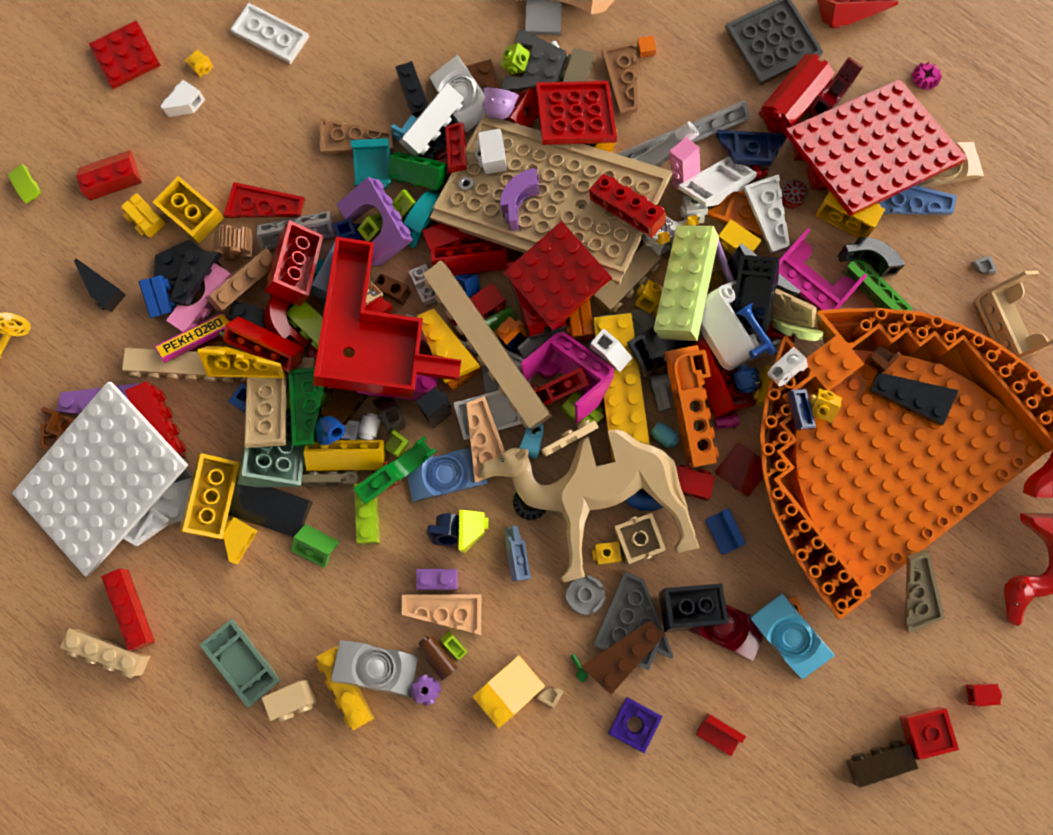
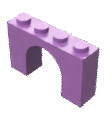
(394, 233)

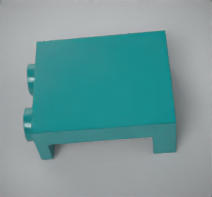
(371, 160)

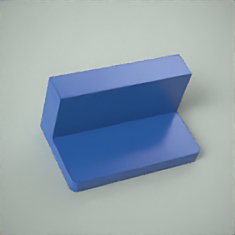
(725, 531)

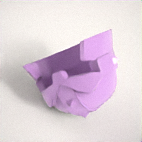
(499, 102)

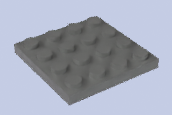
(772, 39)

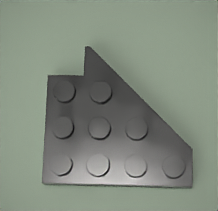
(627, 612)

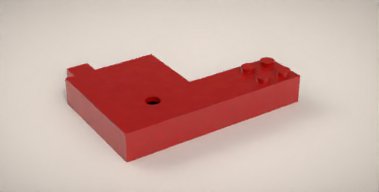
(382, 342)

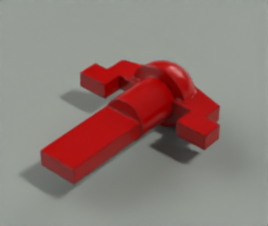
(760, 174)

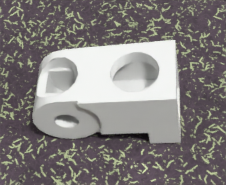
(787, 367)

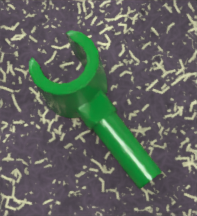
(582, 675)

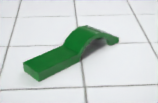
(394, 471)

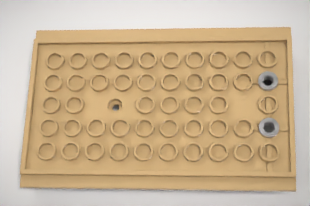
(564, 185)

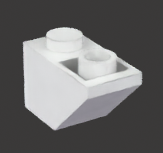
(183, 100)
(610, 350)

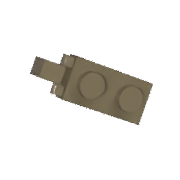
(331, 479)

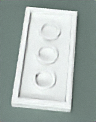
(269, 33)

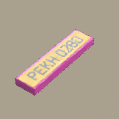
(192, 337)

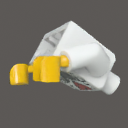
(664, 237)

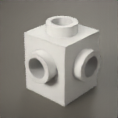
(693, 207)

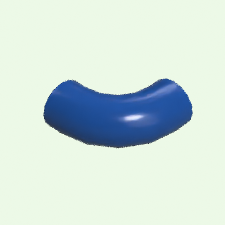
(329, 430)
(643, 502)

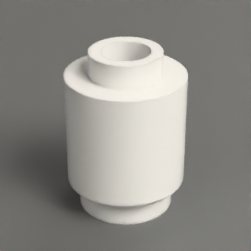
(369, 427)

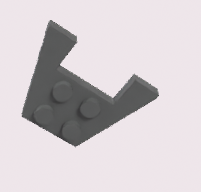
(544, 63)

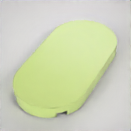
(800, 331)

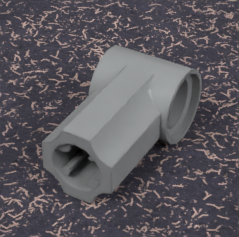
(661, 388)

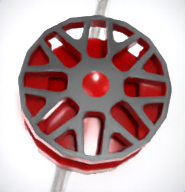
(794, 194)

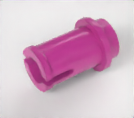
(727, 421)

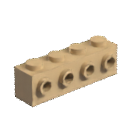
(106, 652)

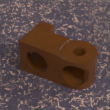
(393, 289)

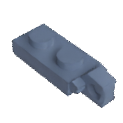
(516, 555)

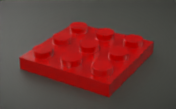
(124, 54)

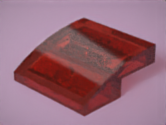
(741, 469)

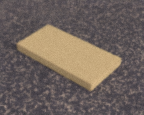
(265, 412)

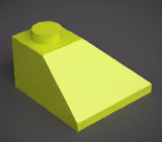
(471, 528)

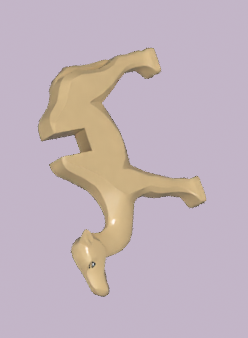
(599, 487)

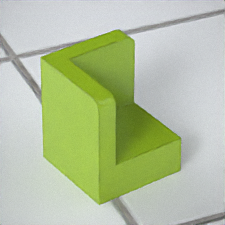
(397, 444)

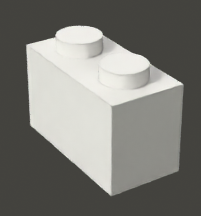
(492, 151)

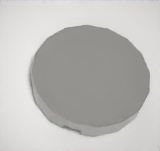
(585, 595)

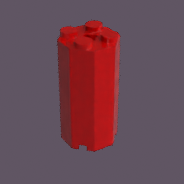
(796, 93)

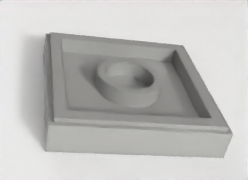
(543, 17)

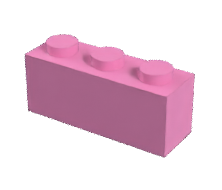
(684, 161)

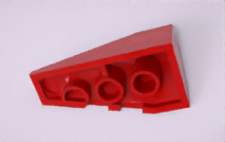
(845, 12)

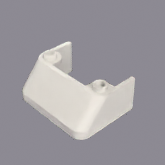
(724, 330)

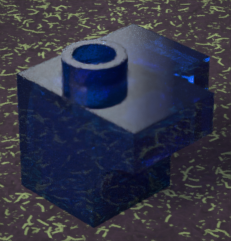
(347, 230)

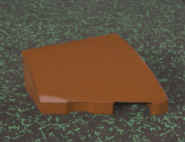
(53, 427)

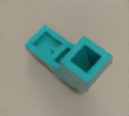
(420, 216)

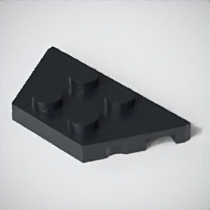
(170, 261)

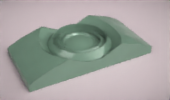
(240, 662)

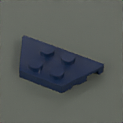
(751, 147)

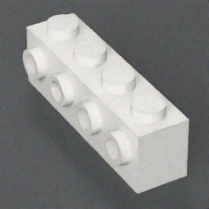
(431, 120)

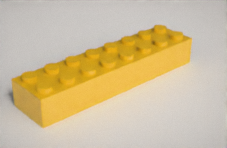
(624, 396)

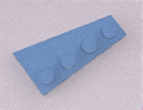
(920, 202)

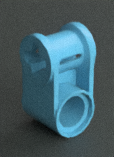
(532, 441)

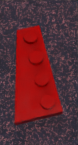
(253, 202)

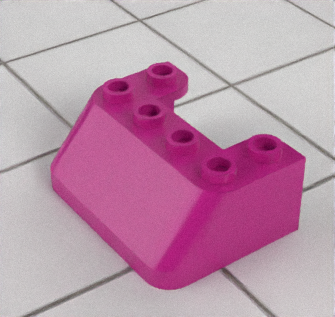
(811, 284)

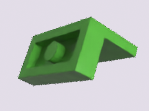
(313, 545)

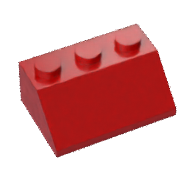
(108, 175)

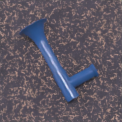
(767, 345)

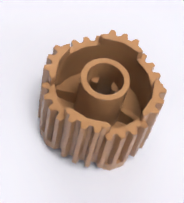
(233, 242)

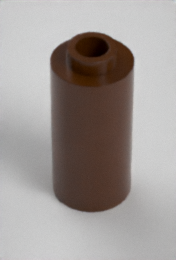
(436, 657)

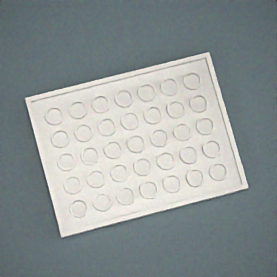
(99, 479)

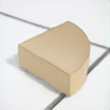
(550, 696)

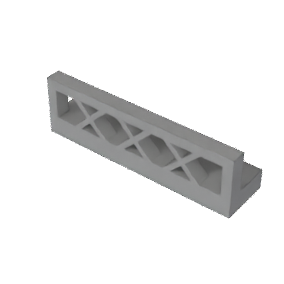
(319, 222)

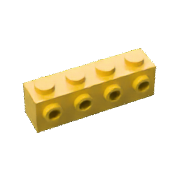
(345, 455)
(348, 697)

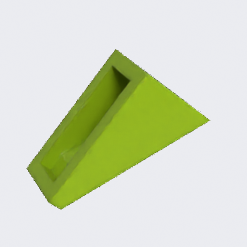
(453, 645)

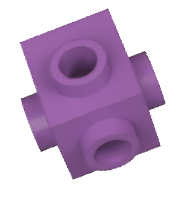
(433, 687)

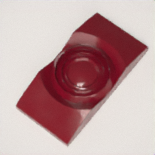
(738, 636)

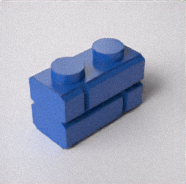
(157, 296)

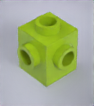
(515, 59)

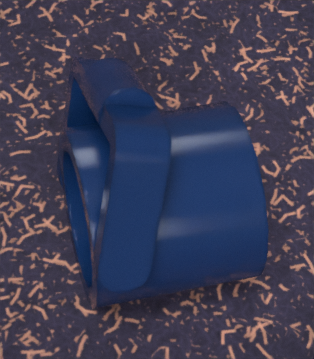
(446, 530)

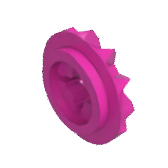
(919, 74)

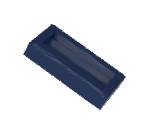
(801, 409)

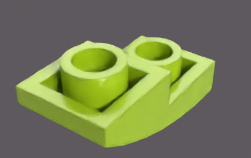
(24, 184)

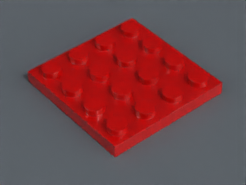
(576, 112)
(557, 275)

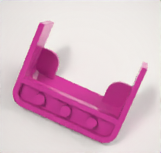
(565, 355)

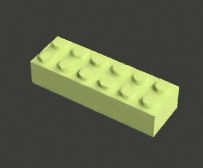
(686, 283)

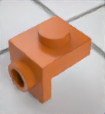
(510, 329)

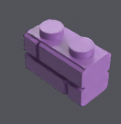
(437, 579)

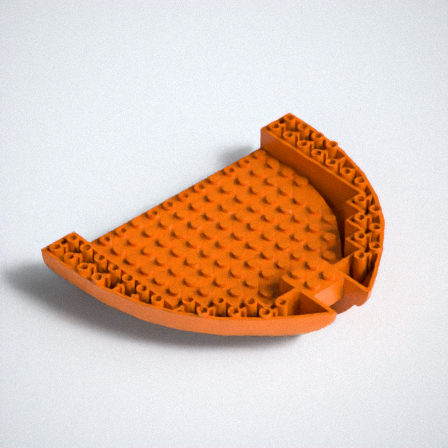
(881, 477)

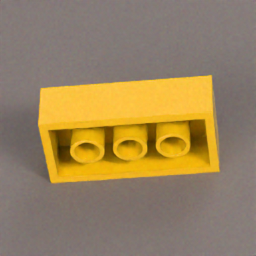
(209, 496)

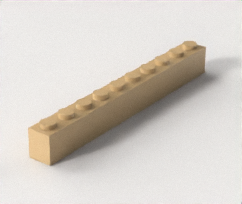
(487, 346)
(187, 366)

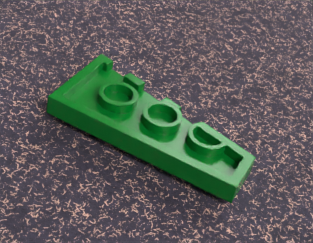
(304, 405)

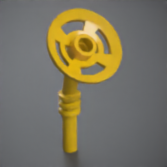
(10, 327)

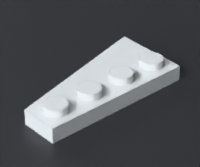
(767, 206)

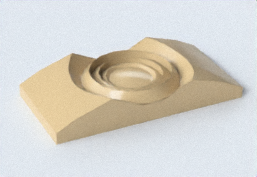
(965, 171)

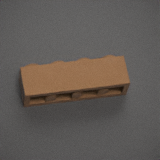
(240, 280)

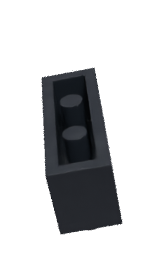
(411, 88)
(434, 406)

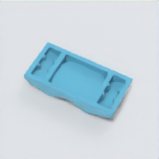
(792, 636)

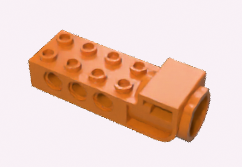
(687, 388)

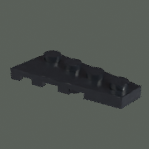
(918, 397)

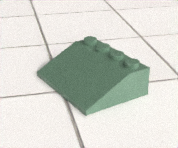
(273, 464)

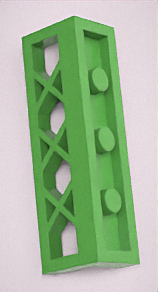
(873, 290)

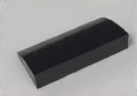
(270, 508)

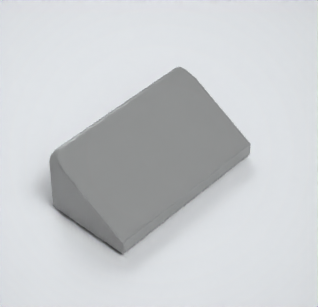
(529, 346)

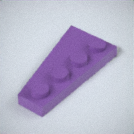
(75, 401)

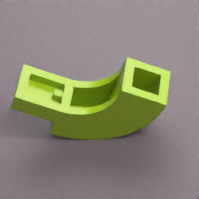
(373, 224)

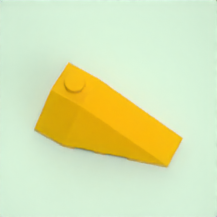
(229, 362)

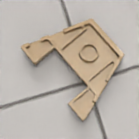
(570, 436)

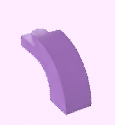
(515, 192)

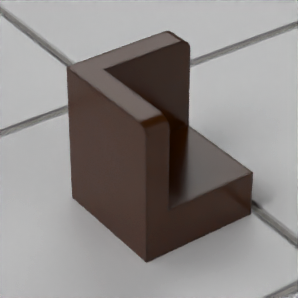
(881, 359)

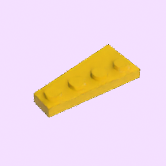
(445, 343)

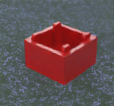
(929, 732)

